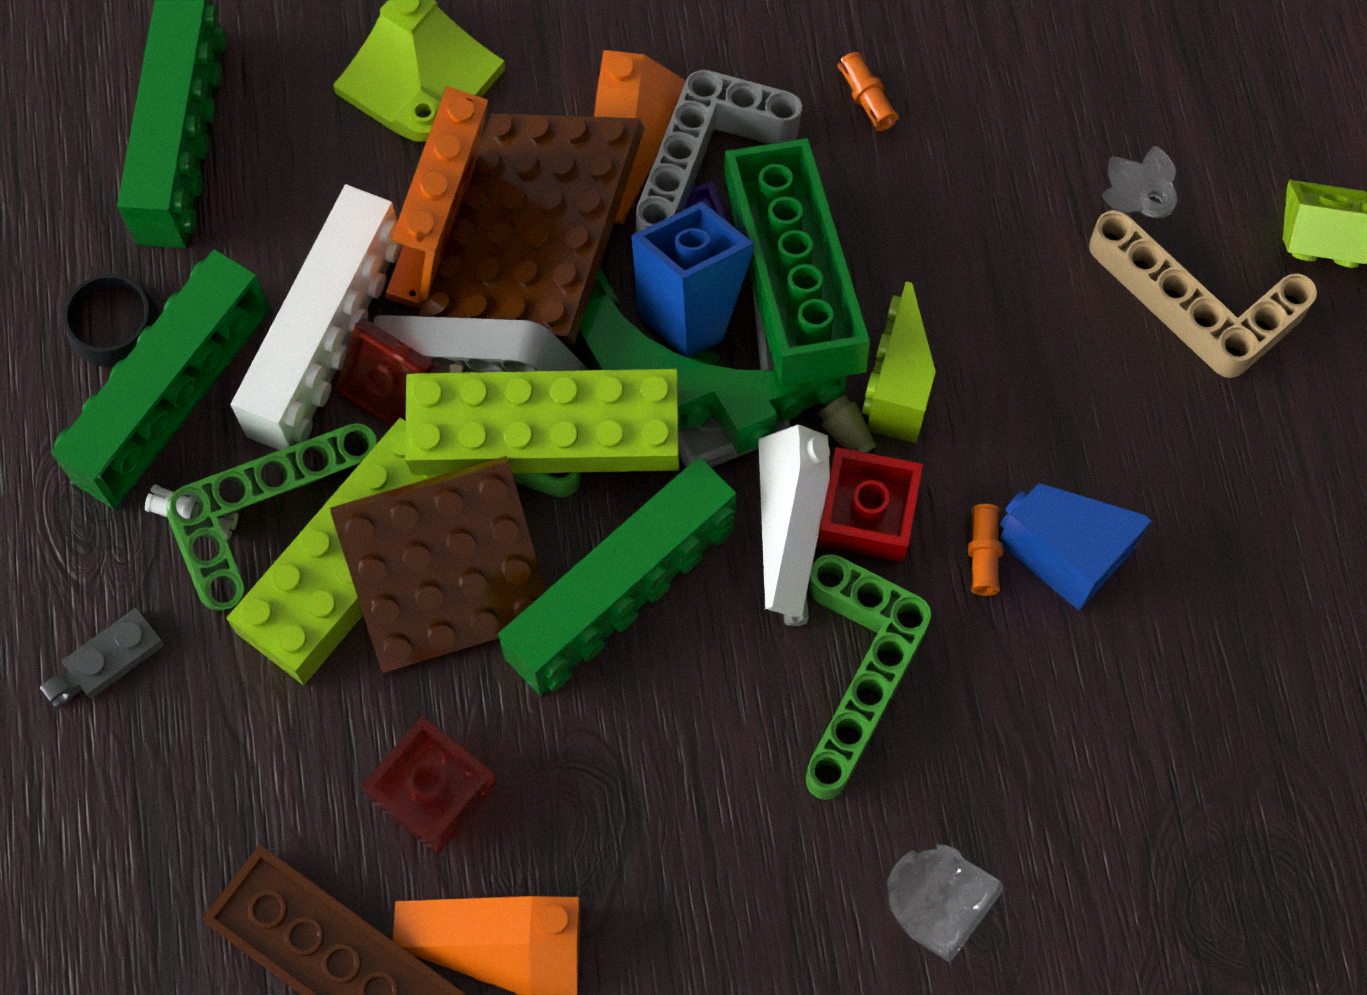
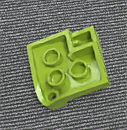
(409, 64)

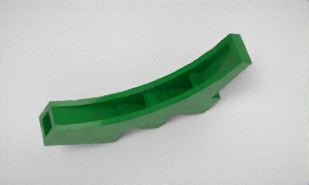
(741, 400)

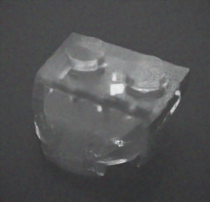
(940, 898)

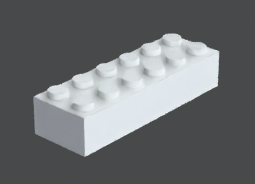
(317, 321)

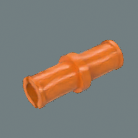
(868, 91)
(985, 549)

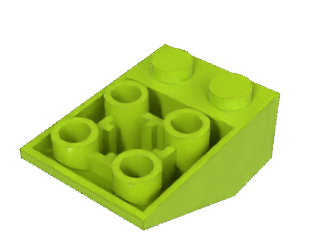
(901, 374)

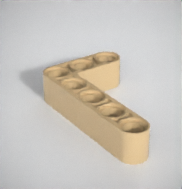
(1196, 300)

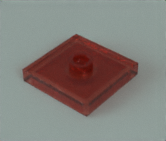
(377, 371)

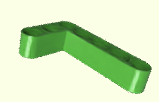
(253, 491)
(872, 673)

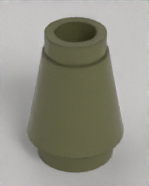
(847, 425)

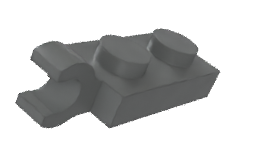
(104, 659)

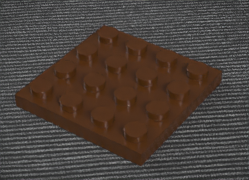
(440, 562)

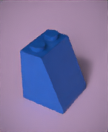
(690, 276)
(1070, 539)

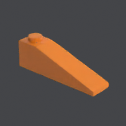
(642, 89)
(502, 941)

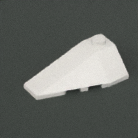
(792, 505)

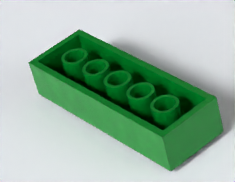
(171, 122)
(796, 263)
(162, 379)
(619, 577)

